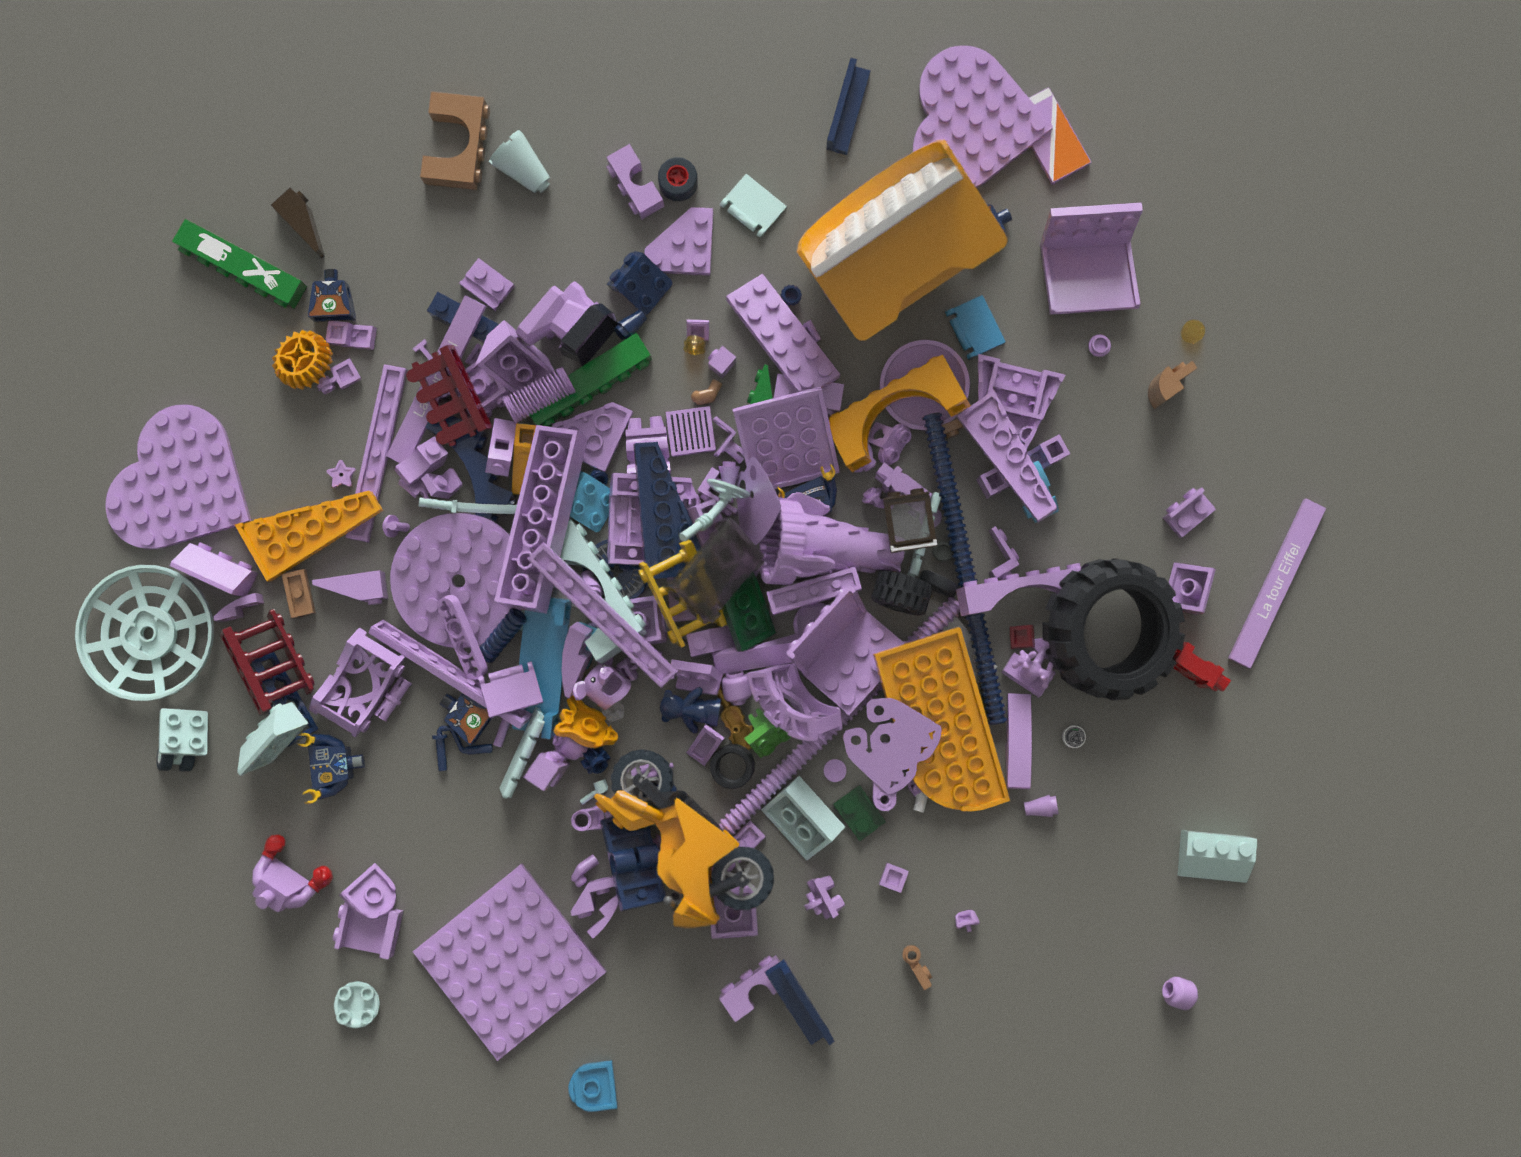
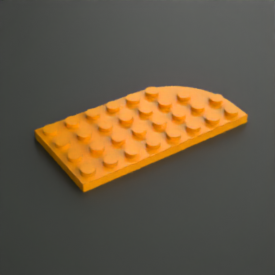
(939, 682)

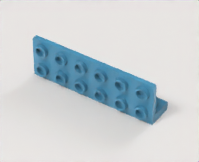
(543, 645)

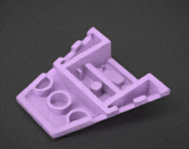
(1021, 392)

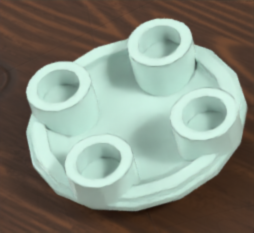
(356, 1004)

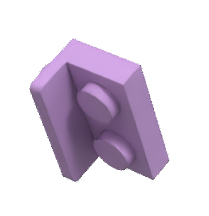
(1189, 512)
(696, 675)

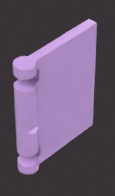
(510, 690)

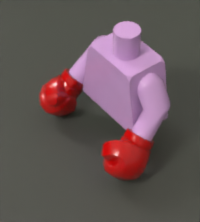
(281, 886)

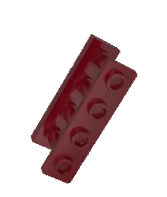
(253, 680)

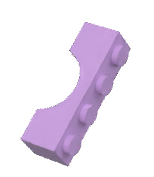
(1046, 453)
(547, 770)

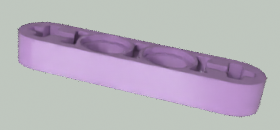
(465, 636)

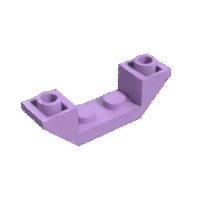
(586, 901)

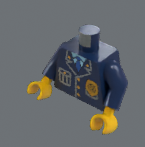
(329, 765)

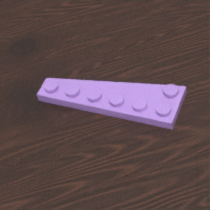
(999, 441)

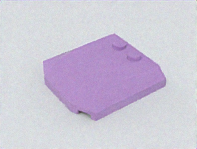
(624, 517)

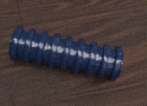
(502, 634)

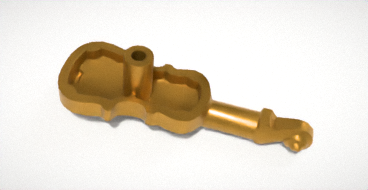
(735, 721)

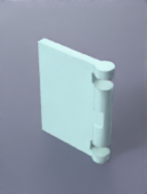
(753, 205)

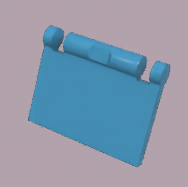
(975, 327)

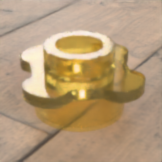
(694, 345)

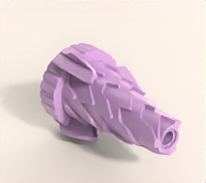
(810, 544)

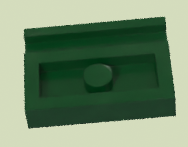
(859, 813)

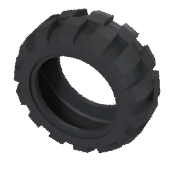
(1157, 637)

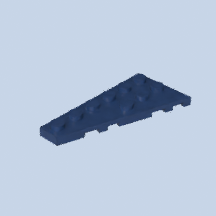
(660, 509)

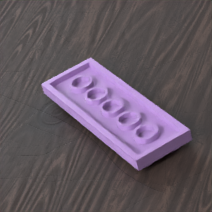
(782, 335)

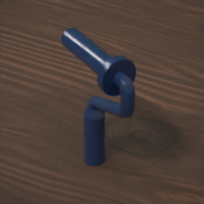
(441, 751)

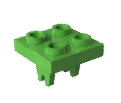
(765, 735)

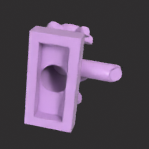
(1030, 673)

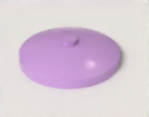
(916, 354)

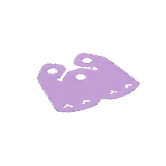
(903, 750)

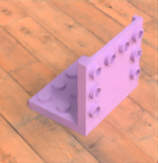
(1090, 258)
(840, 649)

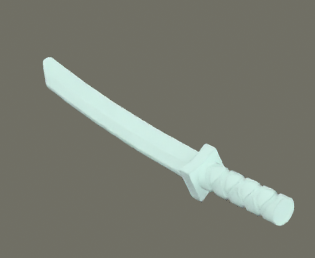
(467, 507)

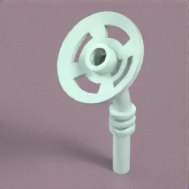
(727, 492)

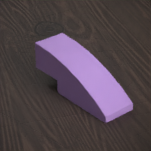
(575, 656)

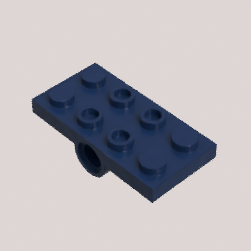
(633, 865)

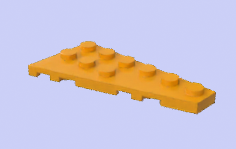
(297, 534)

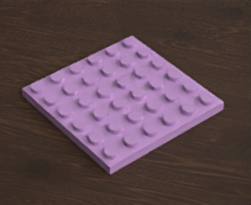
(509, 962)

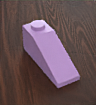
(365, 586)

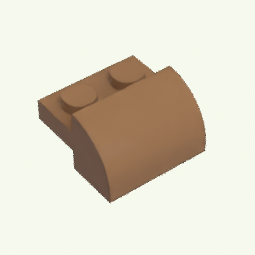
(1168, 383)

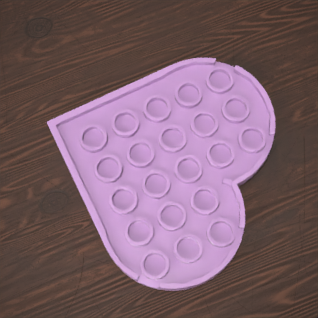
(977, 112)
(181, 483)

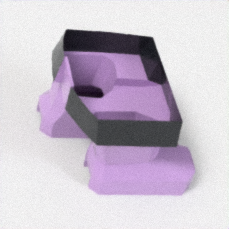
(573, 319)

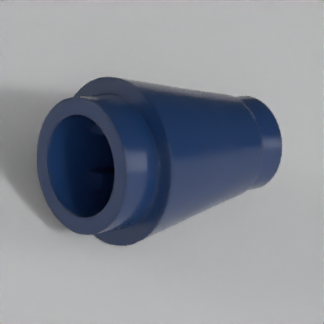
(630, 325)

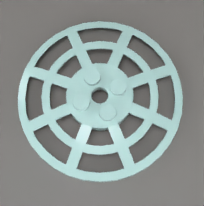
(133, 629)

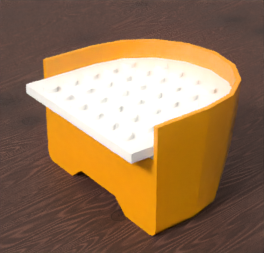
(900, 238)

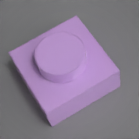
(893, 877)

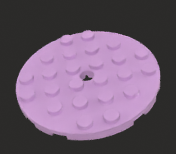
(430, 560)

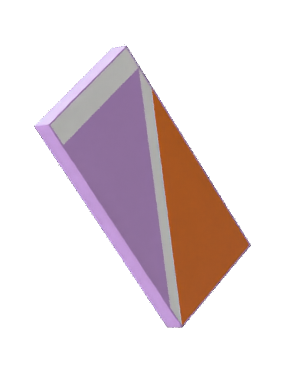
(1060, 148)

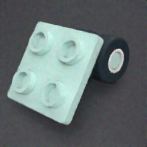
(181, 738)

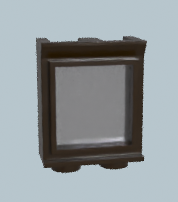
(909, 521)

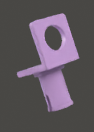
(728, 445)

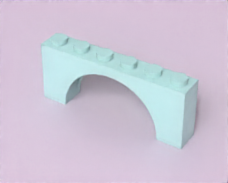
(581, 553)

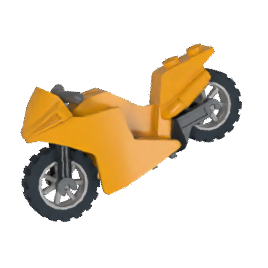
(688, 843)

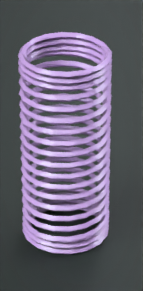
(562, 385)

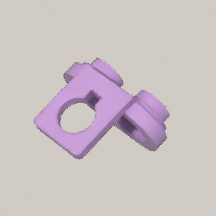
(892, 442)

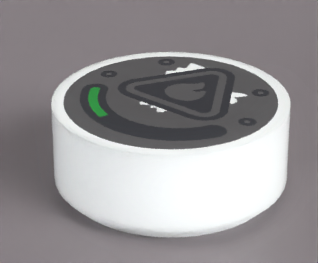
(1073, 736)

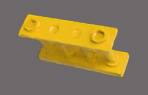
(646, 574)

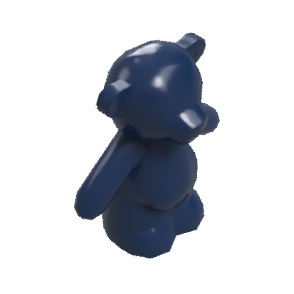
(690, 709)

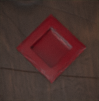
(1022, 636)

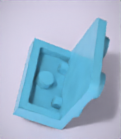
(590, 502)

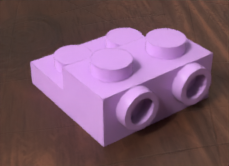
(487, 388)

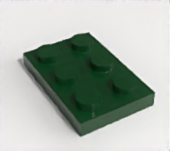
(748, 615)

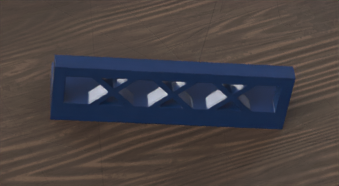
(847, 108)
(268, 686)
(798, 1003)

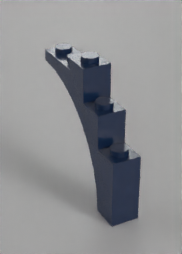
(475, 463)

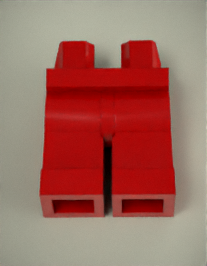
(1195, 669)

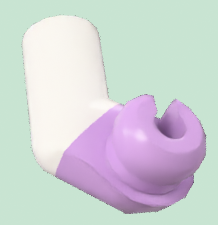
(921, 798)

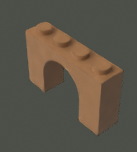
(462, 170)

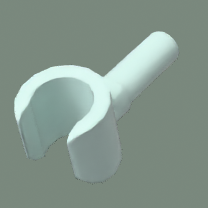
(600, 787)

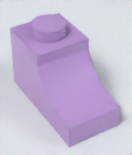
(423, 460)

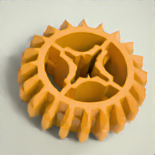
(297, 354)

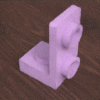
(704, 490)

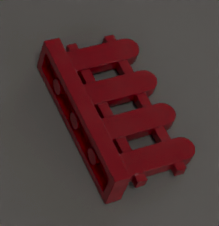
(458, 379)

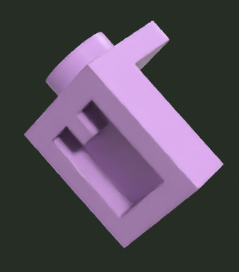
(442, 485)

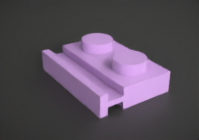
(486, 284)

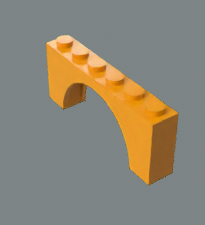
(930, 381)

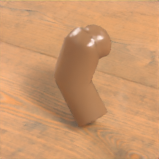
(706, 396)

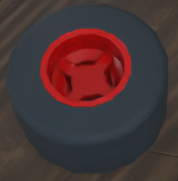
(677, 170)

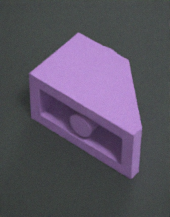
(709, 641)

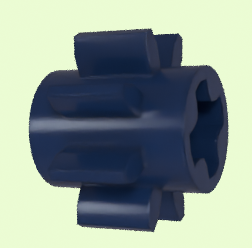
(595, 760)

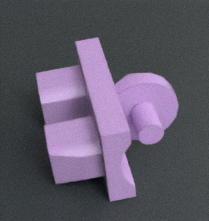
(820, 900)

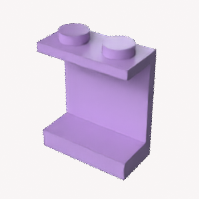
(368, 934)

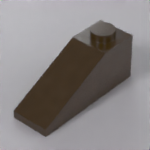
(299, 216)

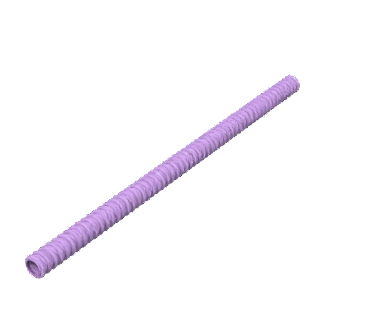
(808, 748)

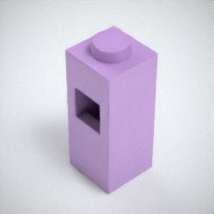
(501, 447)

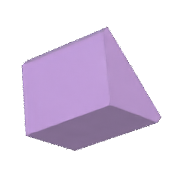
(1191, 586)

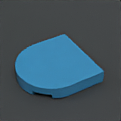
(594, 1087)

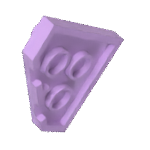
(685, 244)
(602, 429)

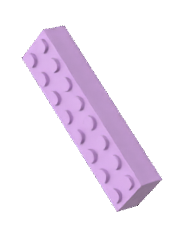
(540, 516)

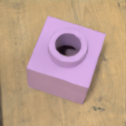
(721, 361)

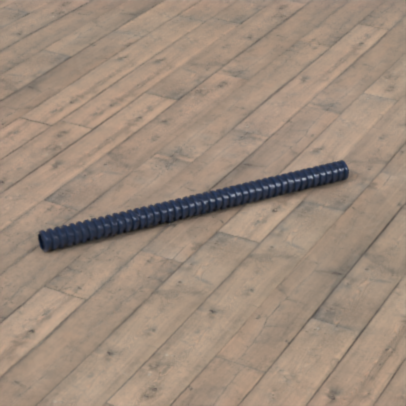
(964, 565)

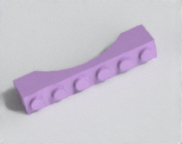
(983, 597)

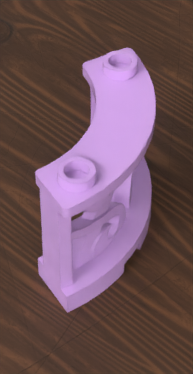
(327, 694)
(810, 717)

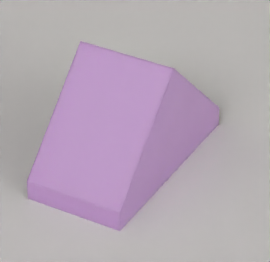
(705, 744)

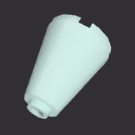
(521, 163)

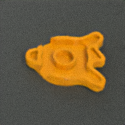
(585, 725)

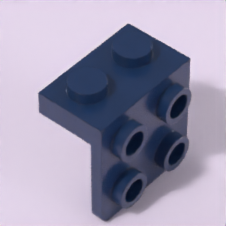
(640, 281)

